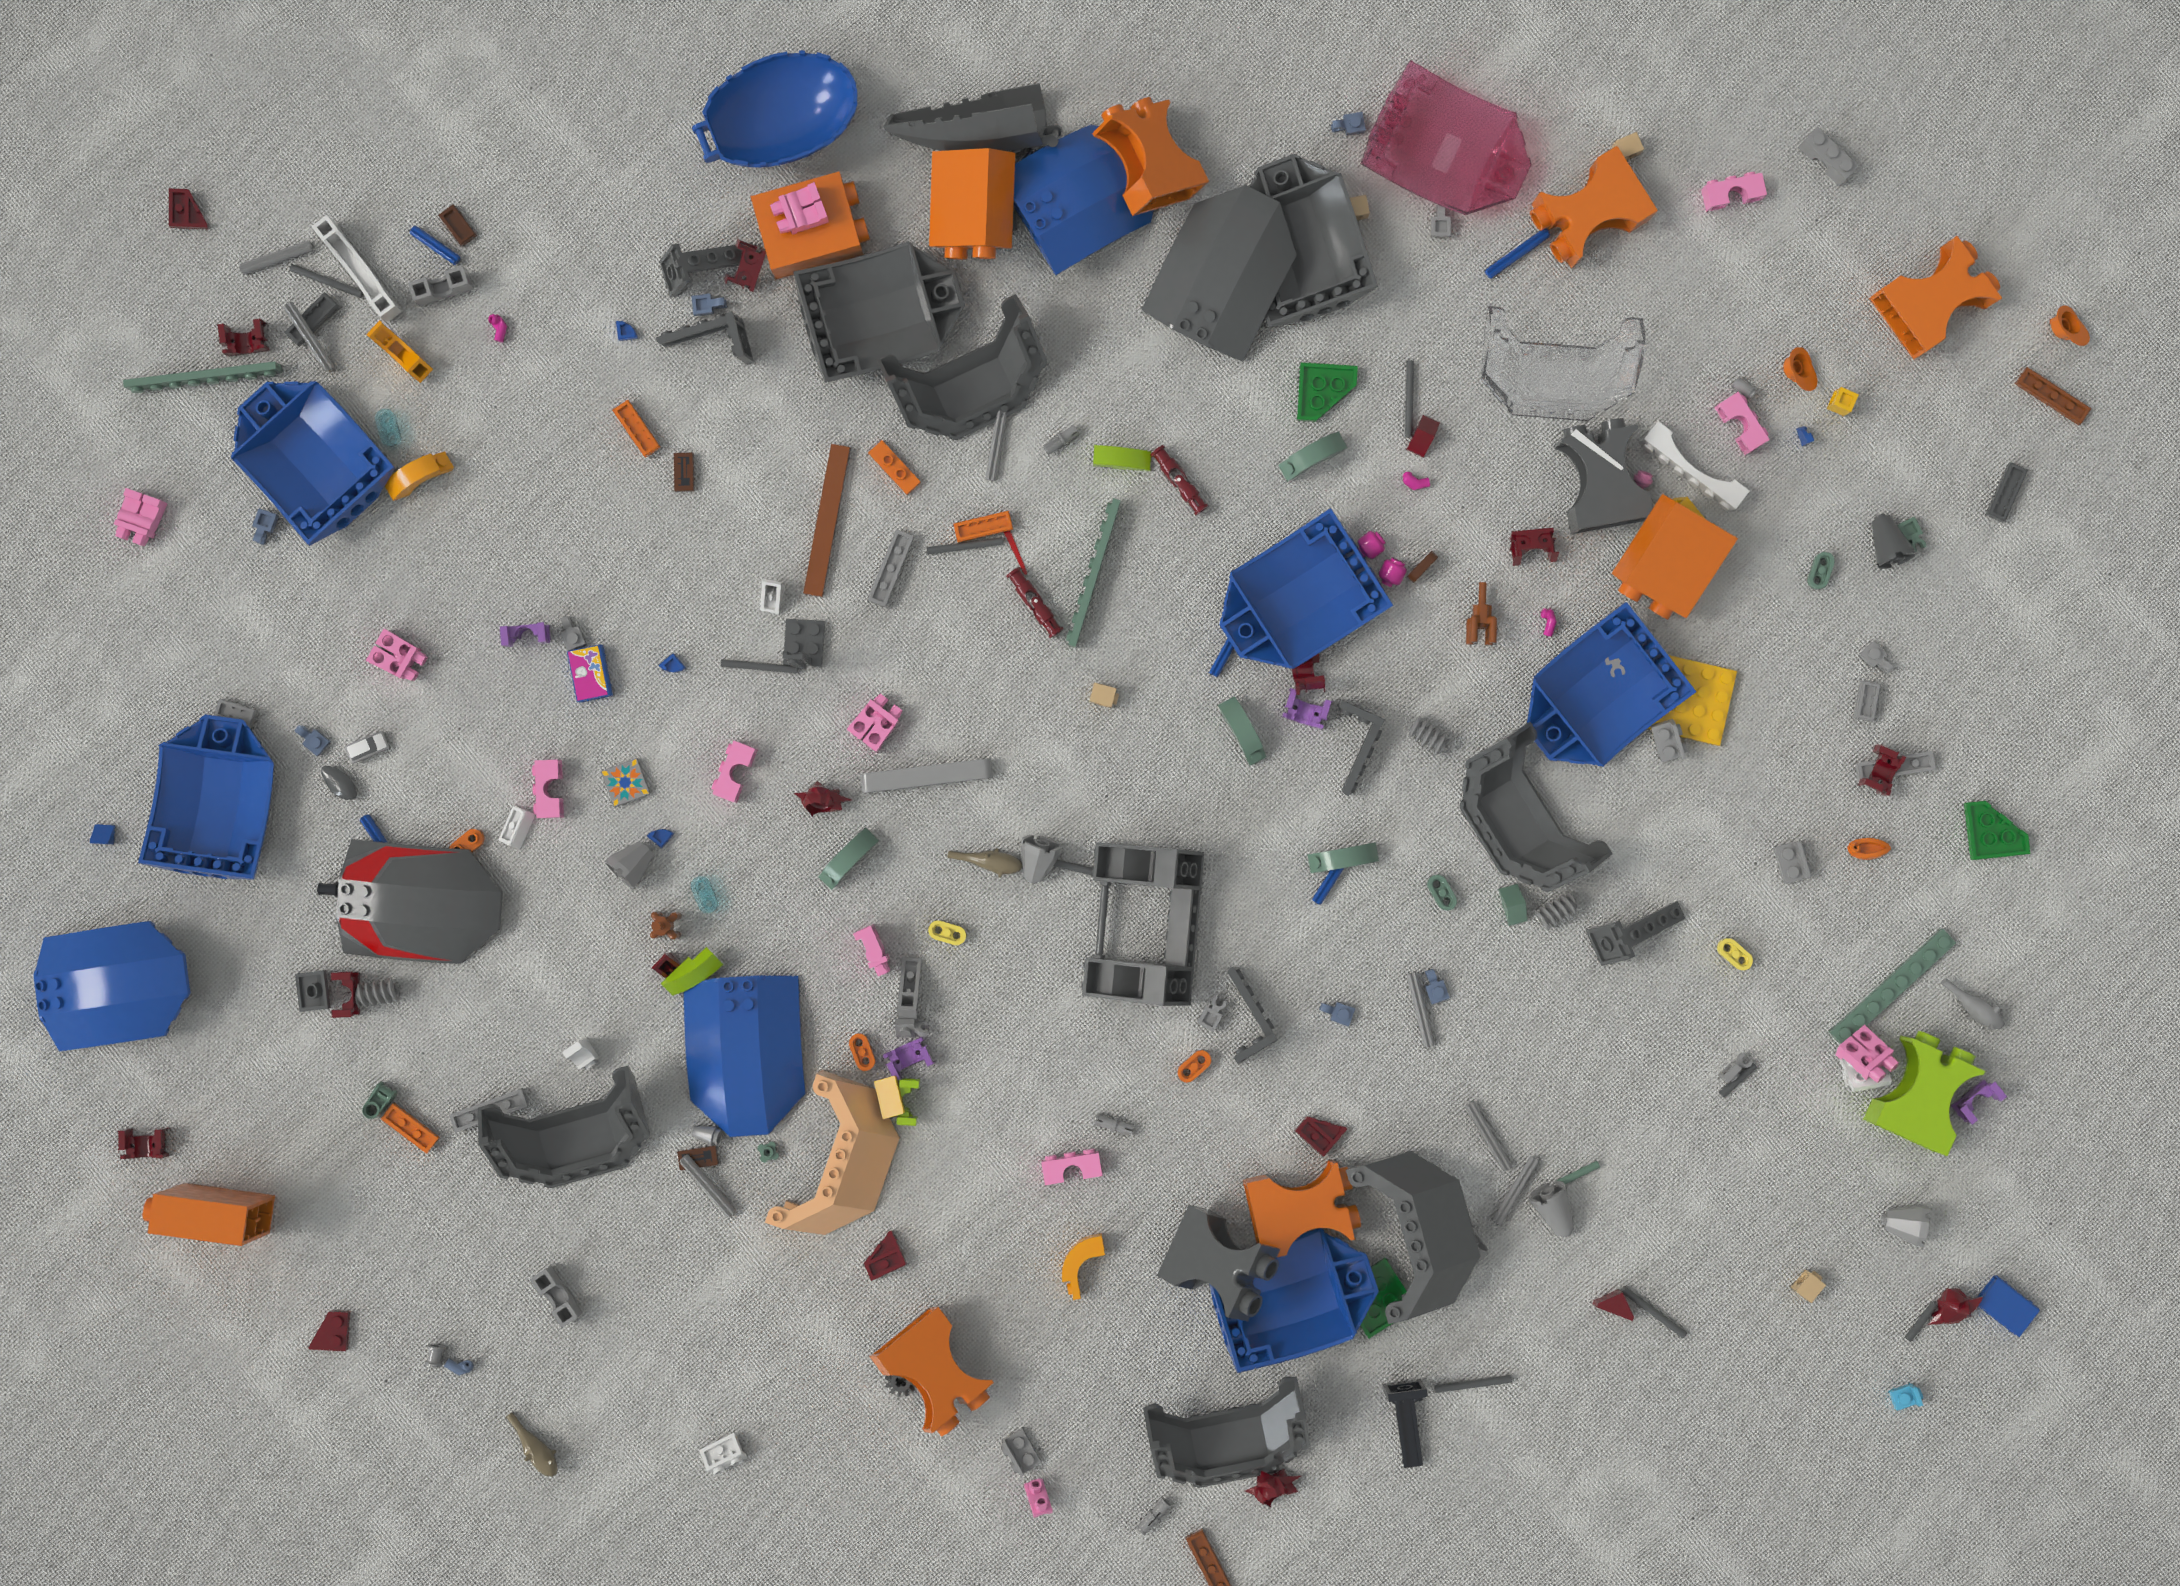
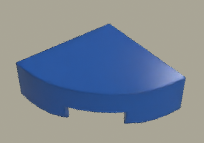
(625, 331)
(1805, 438)
(672, 664)
(660, 837)

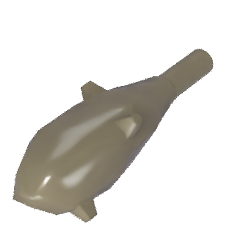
(990, 860)
(534, 1449)

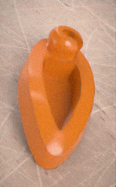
(1868, 848)

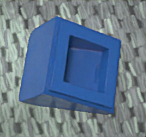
(103, 834)

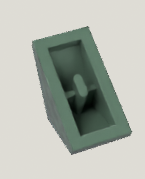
(1513, 904)

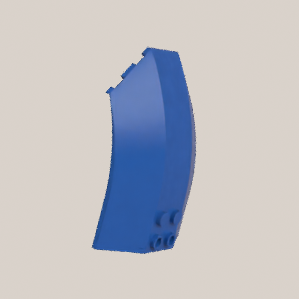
(1074, 198)
(308, 457)
(1301, 595)
(1589, 714)
(210, 801)
(109, 985)
(744, 1051)
(1307, 1305)

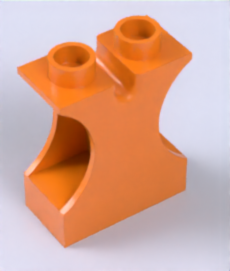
(1154, 164)
(1607, 201)
(1921, 307)
(1285, 1213)
(924, 1359)

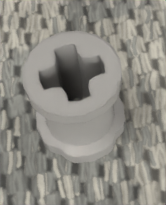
(434, 1355)

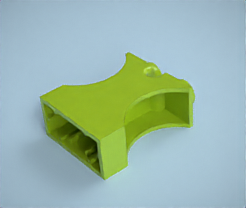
(1923, 1097)

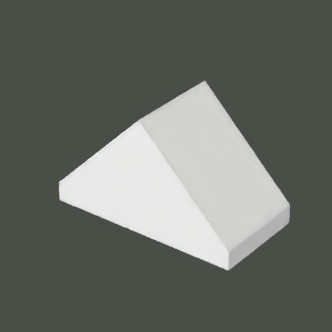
(771, 596)

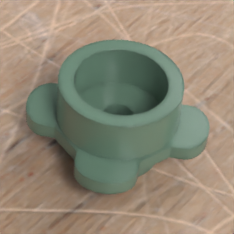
(771, 1146)

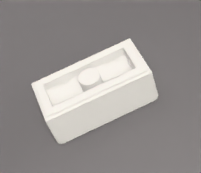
(516, 827)

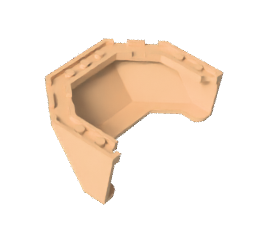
(854, 1166)

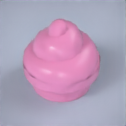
(1643, 479)

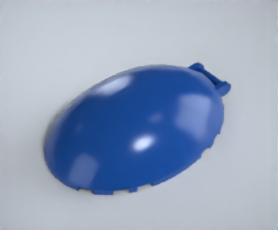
(778, 110)

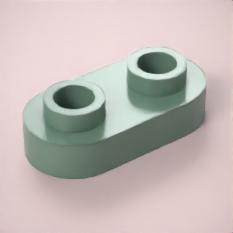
(1821, 571)
(1441, 892)

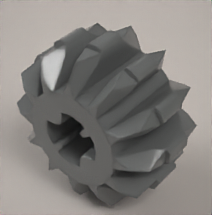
(900, 1387)

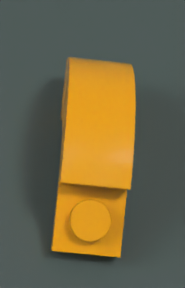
(400, 351)
(416, 472)
(1082, 1250)

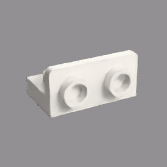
(722, 1454)

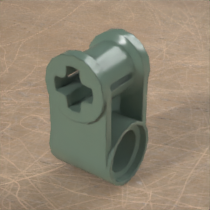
(381, 1098)

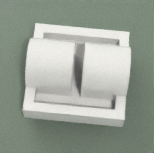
(1857, 1082)

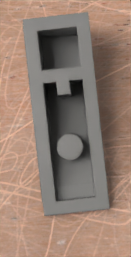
(909, 988)

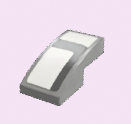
(366, 747)

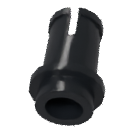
(327, 889)

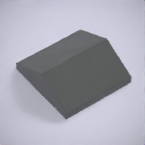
(312, 991)

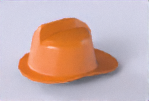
(2069, 327)
(1799, 369)

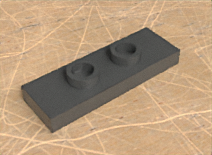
(314, 317)
(2006, 492)

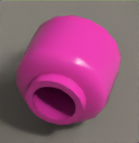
(1371, 544)
(1392, 572)

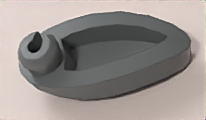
(339, 783)

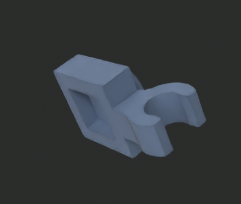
(1351, 123)
(704, 304)
(264, 522)
(314, 740)
(1435, 989)
(1340, 1012)

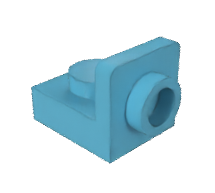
(1906, 1396)

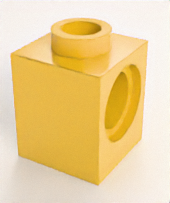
(1842, 401)

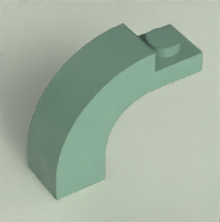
(1312, 455)
(1242, 730)
(1343, 857)
(848, 858)

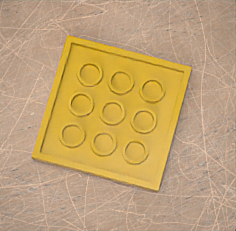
(1705, 712)

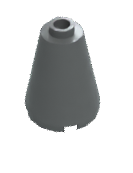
(1890, 542)

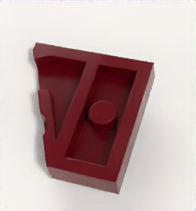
(184, 211)
(1319, 1134)
(885, 1258)
(333, 1332)

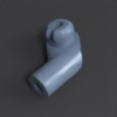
(459, 1368)

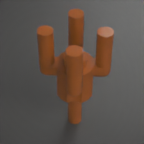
(1481, 619)
(664, 925)

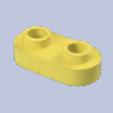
(947, 932)
(1734, 953)

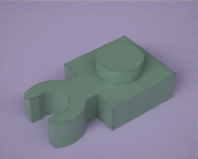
(1912, 531)

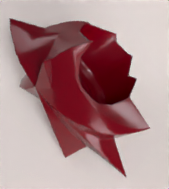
(821, 799)
(1954, 1307)
(1272, 1486)

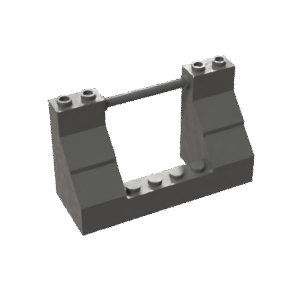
(1142, 981)

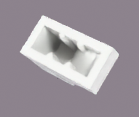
(581, 1054)

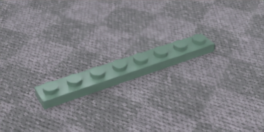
(194, 378)
(1095, 565)
(1893, 985)

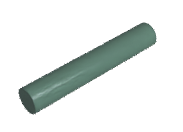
(1580, 1172)

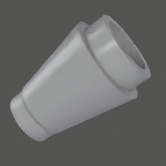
(708, 1134)

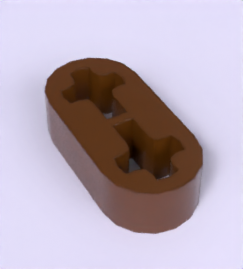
(1422, 566)

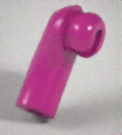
(500, 326)
(1413, 483)
(1551, 621)

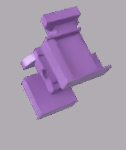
(510, 634)
(1305, 711)
(907, 1056)
(1963, 1105)

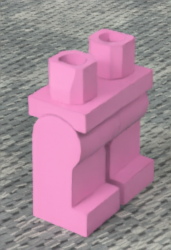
(802, 210)
(140, 515)
(402, 659)
(881, 720)
(874, 949)
(1867, 1054)

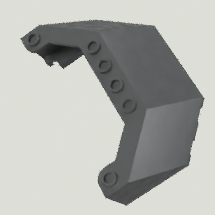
(974, 386)
(1516, 822)
(567, 1142)
(1433, 1228)
(1229, 1442)

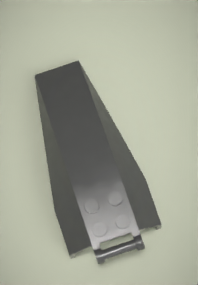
(998, 121)

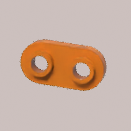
(464, 841)
(860, 1052)
(1194, 1066)

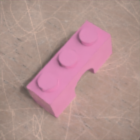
(1750, 187)
(1737, 408)
(545, 772)
(725, 785)
(1087, 1161)

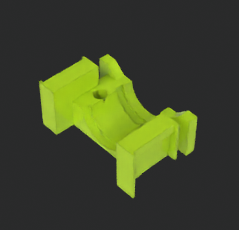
(906, 1087)

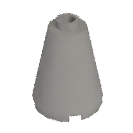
(1554, 1207)

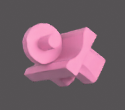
(1038, 1497)

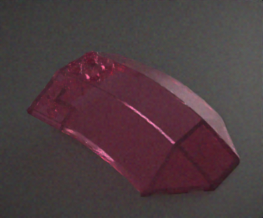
(1447, 144)

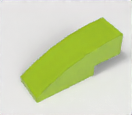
(1121, 458)
(692, 972)

